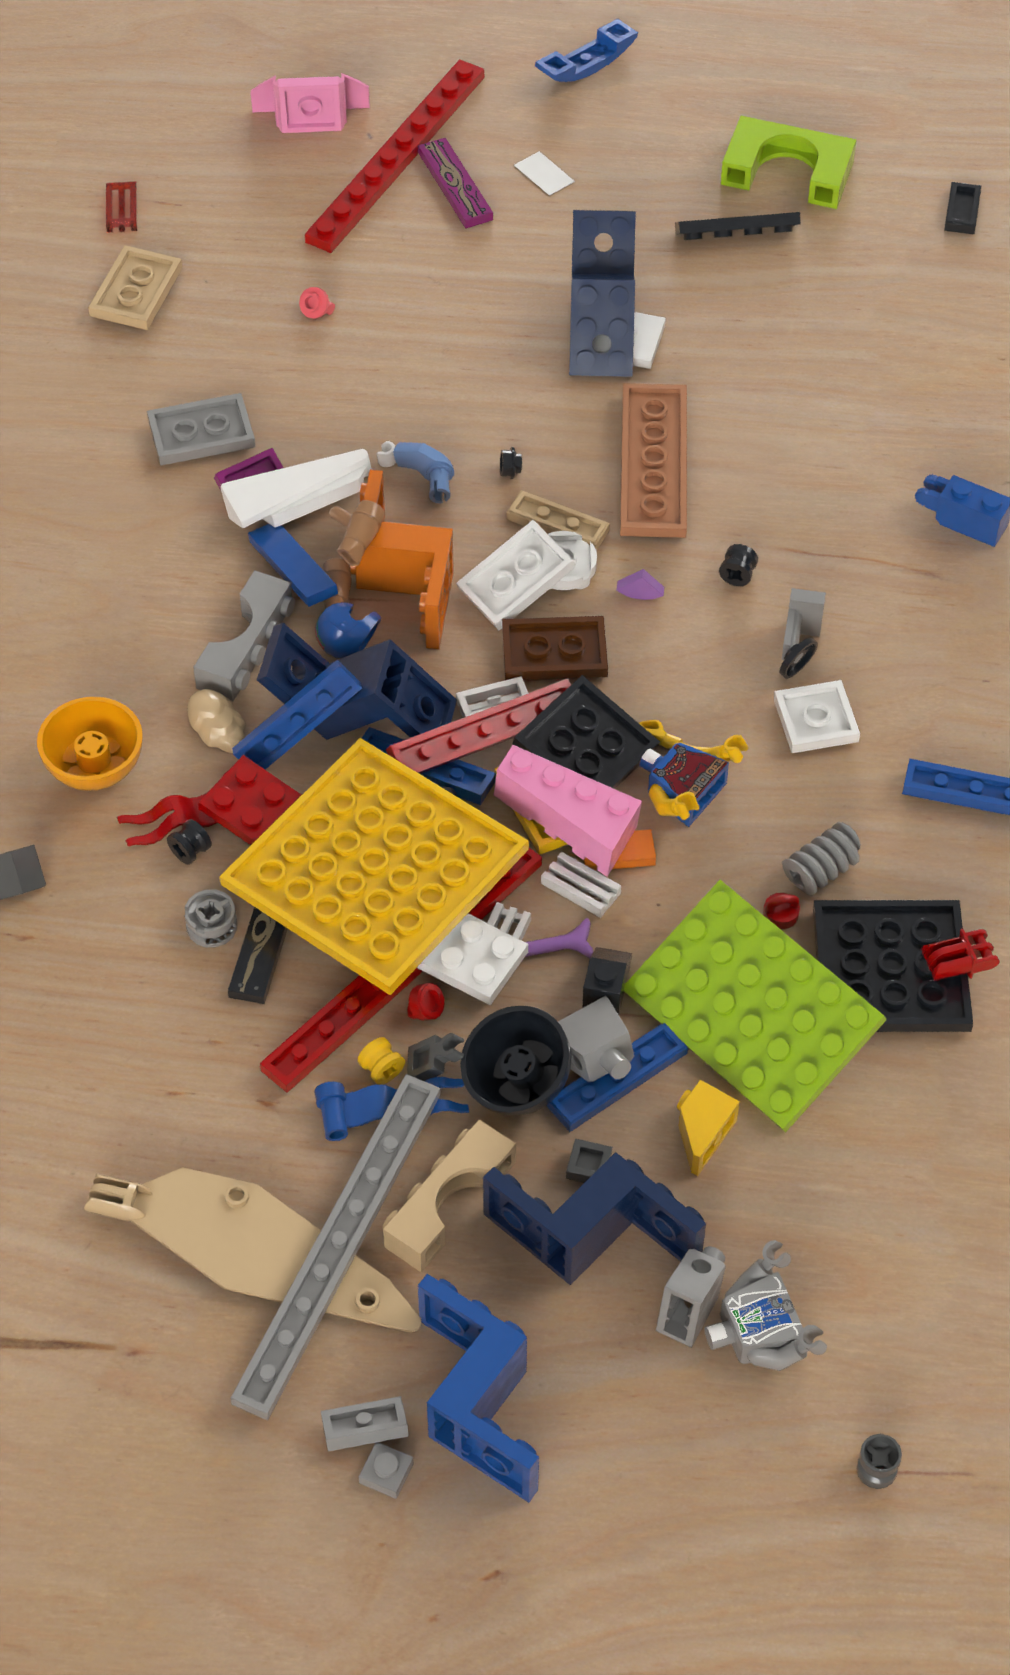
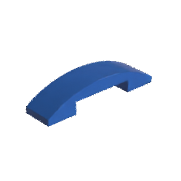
(609, 44)

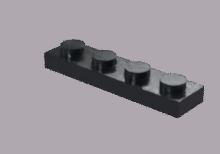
(750, 224)

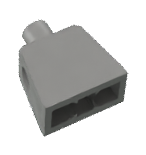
(598, 1041)
(698, 1282)

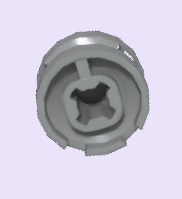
(220, 917)

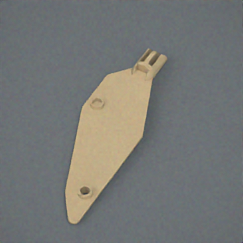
(243, 1240)

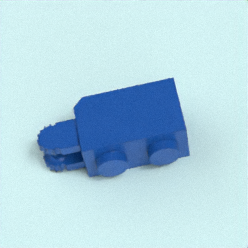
(966, 507)

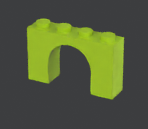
(763, 140)

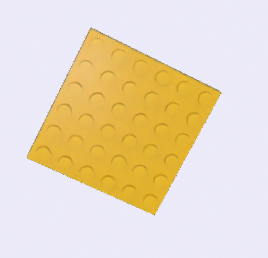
(374, 865)

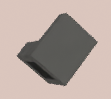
(20, 872)

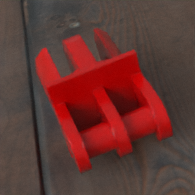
(959, 957)

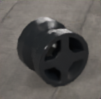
(738, 565)
(189, 841)

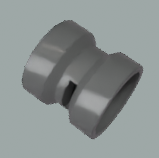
(883, 1452)

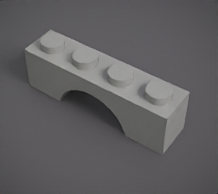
(228, 664)

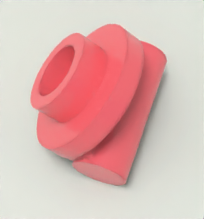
(315, 303)

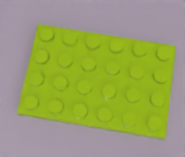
(754, 1005)

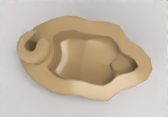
(215, 720)

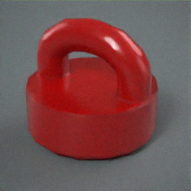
(782, 909)
(425, 1002)

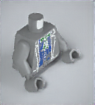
(762, 1319)

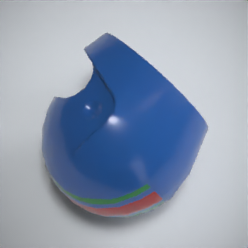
(340, 633)

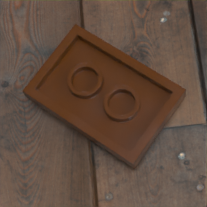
(554, 647)

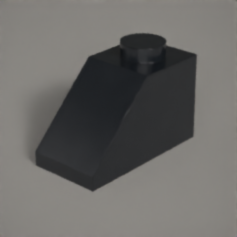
(606, 976)

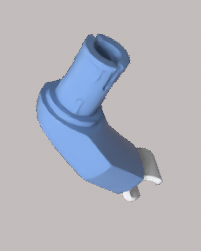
(423, 458)

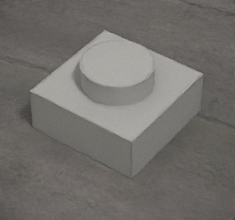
(386, 1470)

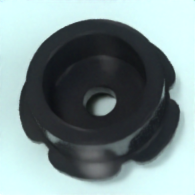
(510, 463)

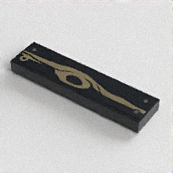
(257, 958)

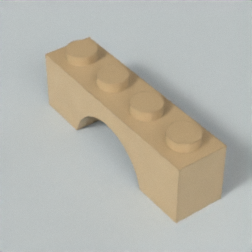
(416, 1229)

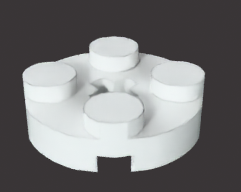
(583, 556)

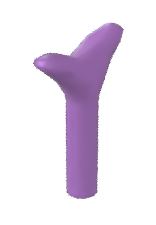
(573, 940)

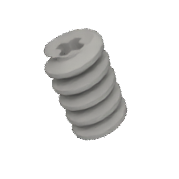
(823, 858)

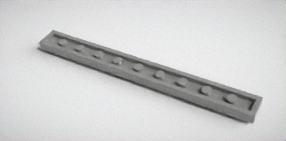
(335, 1248)

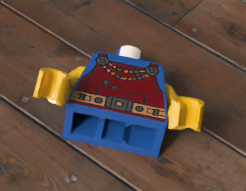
(689, 776)

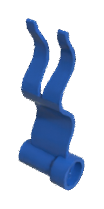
(368, 1104)

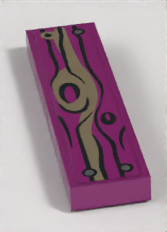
(455, 183)

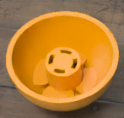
(90, 742)

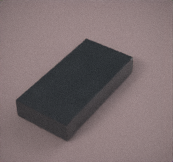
(962, 208)

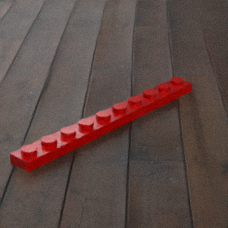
(394, 156)
(362, 1000)

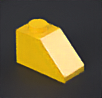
(705, 1122)

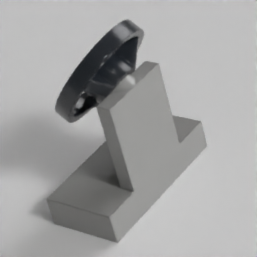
(803, 618)

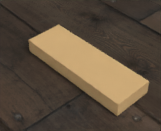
(556, 517)

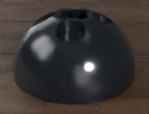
(501, 1054)

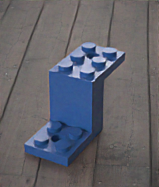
(478, 1386)

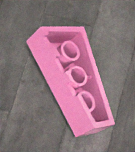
(569, 806)

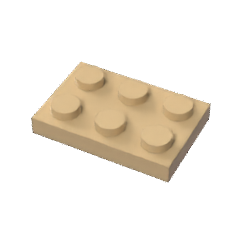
(135, 287)

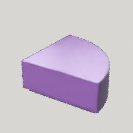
(640, 586)

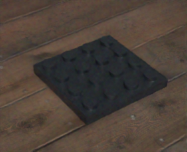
(880, 956)

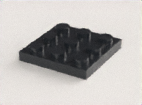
(588, 735)

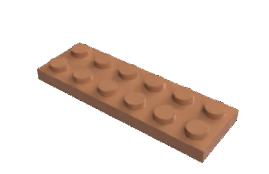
(654, 460)

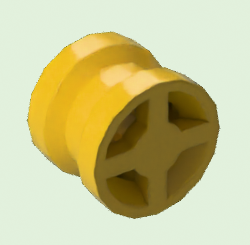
(381, 1061)

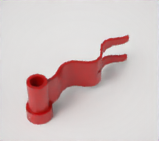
(184, 809)

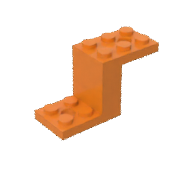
(408, 562)

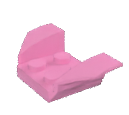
(311, 102)

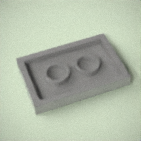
(201, 429)

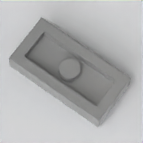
(364, 1423)

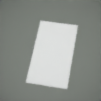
(544, 173)

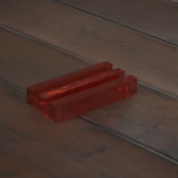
(122, 222)

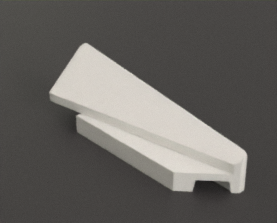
(295, 490)

